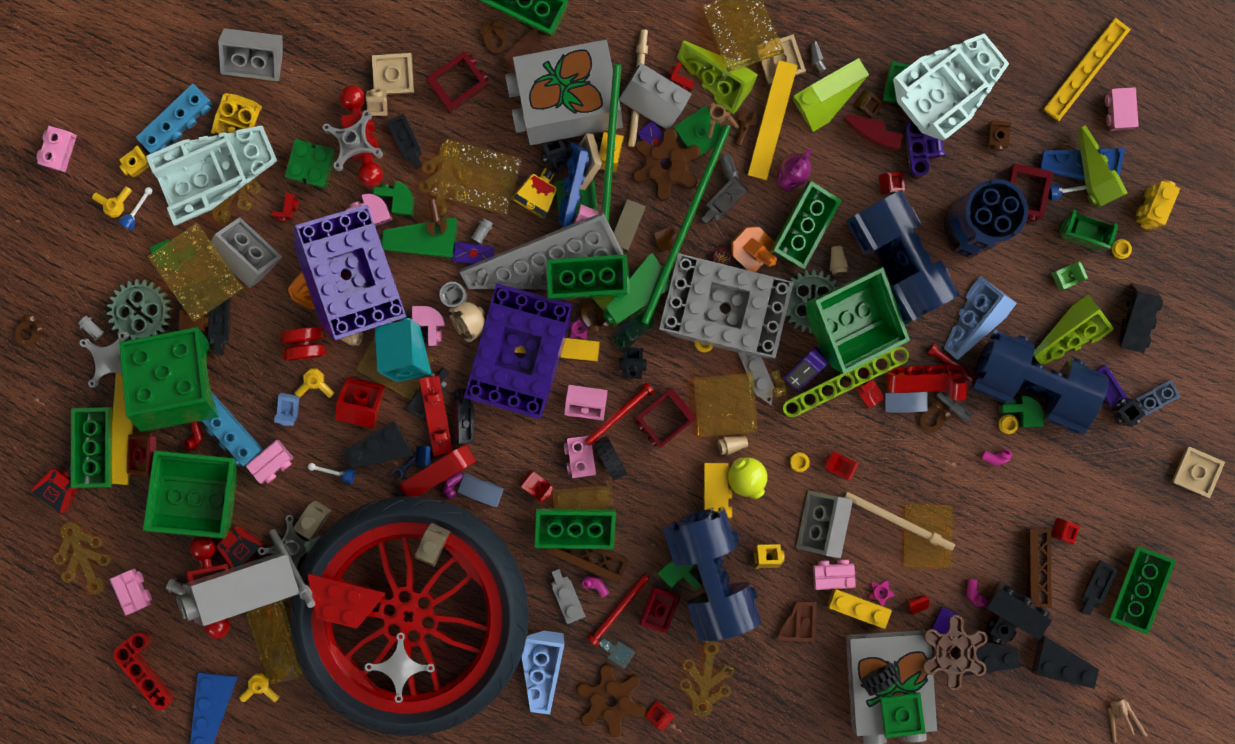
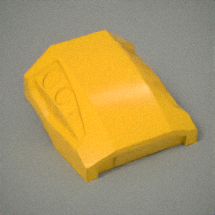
(235, 114)

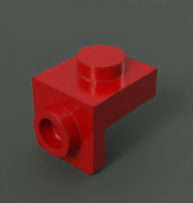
(679, 80)
(290, 206)
(840, 465)
(536, 486)

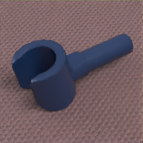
(402, 469)

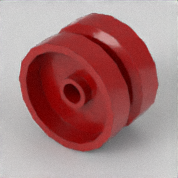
(303, 343)

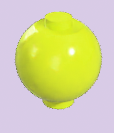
(747, 477)

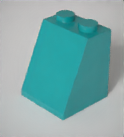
(401, 351)

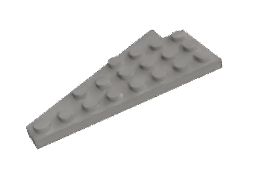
(527, 264)

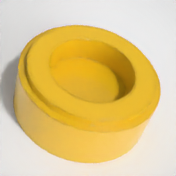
(799, 462)

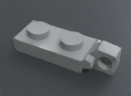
(567, 597)

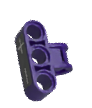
(930, 148)
(806, 369)

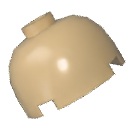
(468, 319)

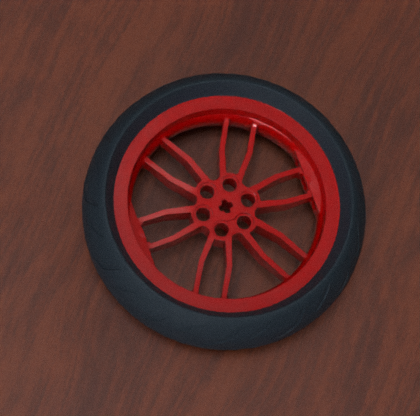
(478, 552)

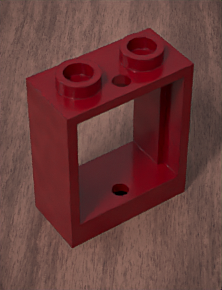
(471, 62)
(1034, 173)
(642, 425)

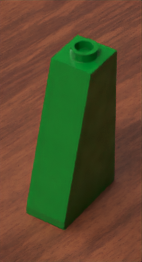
(419, 241)
(641, 289)

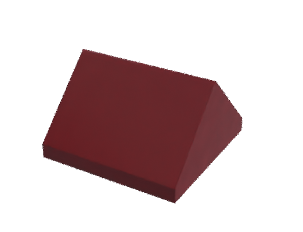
(659, 609)

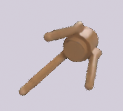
(718, 115)
(1121, 709)

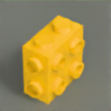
(1157, 205)

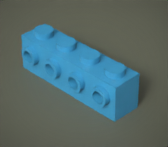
(175, 119)
(232, 435)

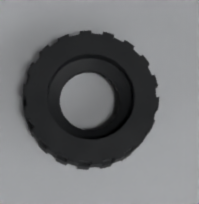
(610, 458)

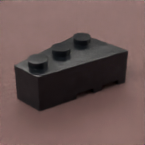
(1140, 318)
(381, 446)
(1018, 610)
(995, 656)
(1060, 664)

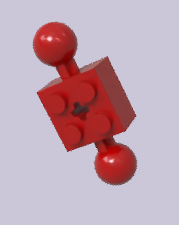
(352, 99)
(203, 549)

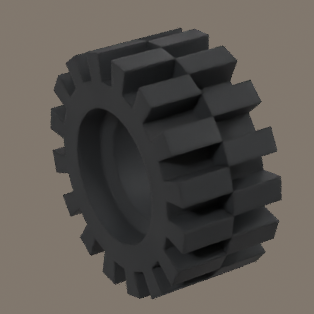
(880, 679)

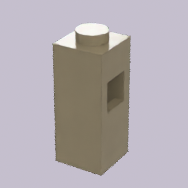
(628, 224)

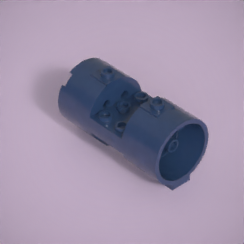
(985, 217)
(890, 232)
(1071, 394)
(724, 607)

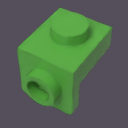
(1069, 276)

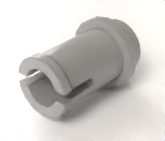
(482, 230)
(90, 327)
(175, 586)

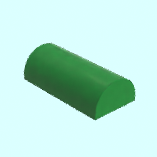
(539, 14)
(805, 225)
(588, 277)
(91, 447)
(574, 528)
(1142, 590)

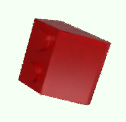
(359, 402)

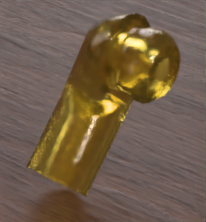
(778, 380)

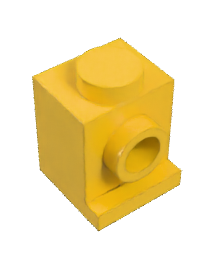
(140, 165)
(774, 551)

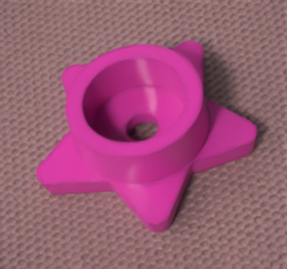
(575, 332)
(881, 587)

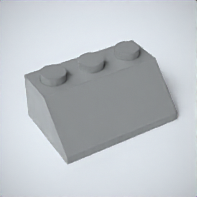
(250, 54)
(654, 96)
(245, 252)
(824, 524)

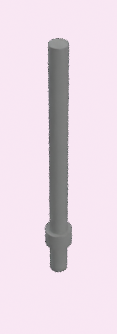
(304, 590)

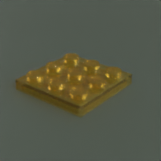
(725, 405)

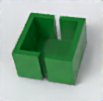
(311, 163)

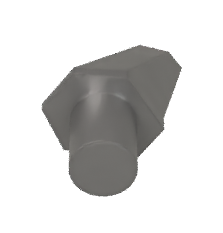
(816, 57)

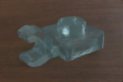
(619, 653)

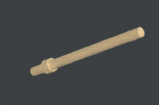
(641, 50)
(935, 538)

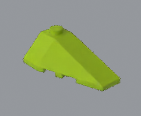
(727, 87)
(827, 96)
(1100, 181)
(1078, 326)

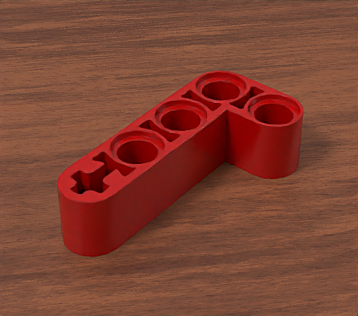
(929, 379)
(437, 472)
(146, 671)

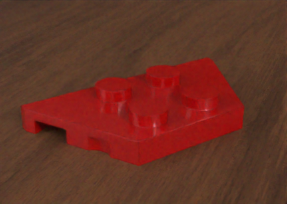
(342, 601)

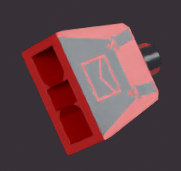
(56, 489)
(239, 546)

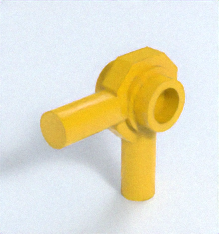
(113, 206)
(314, 379)
(258, 684)

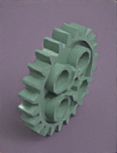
(151, 297)
(797, 300)

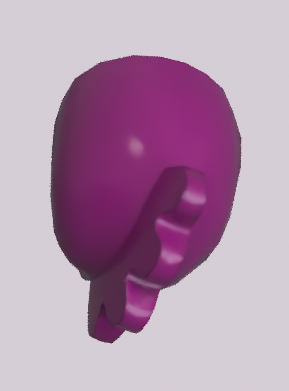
(795, 169)

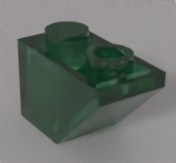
(631, 331)

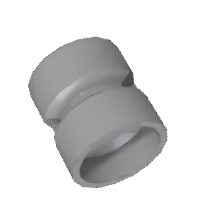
(452, 294)

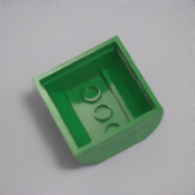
(857, 321)
(191, 495)

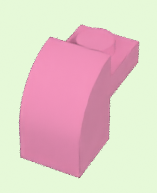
(378, 208)
(430, 318)

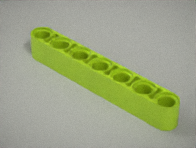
(835, 382)

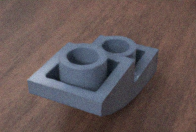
(1158, 397)
(906, 402)
(480, 490)

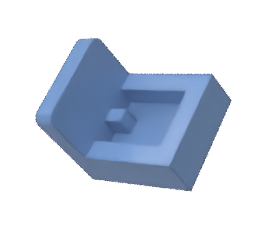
(287, 409)

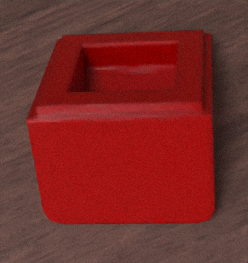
(891, 182)
(1065, 530)
(918, 604)
(659, 715)

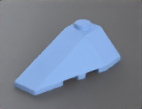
(981, 314)
(541, 668)

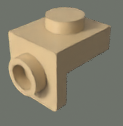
(377, 102)

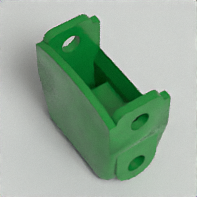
(1088, 231)

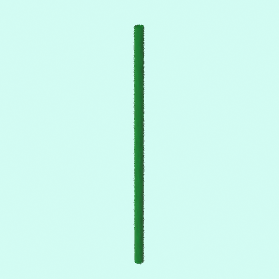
(611, 139)
(685, 225)

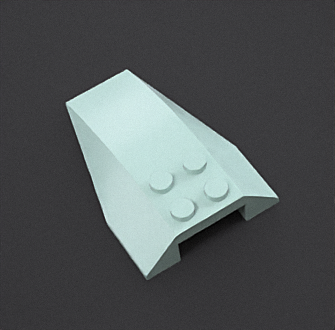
(949, 85)
(209, 169)

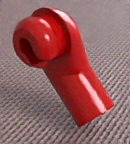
(196, 437)

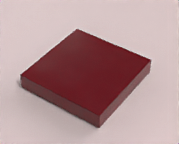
(140, 454)

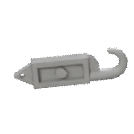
(762, 382)

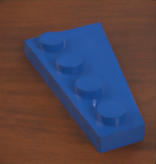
(1070, 165)
(572, 184)
(210, 705)

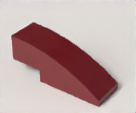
(874, 132)

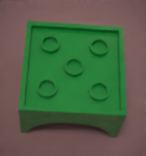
(167, 379)

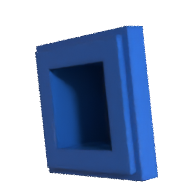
(423, 455)

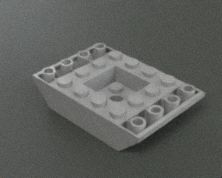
(755, 302)

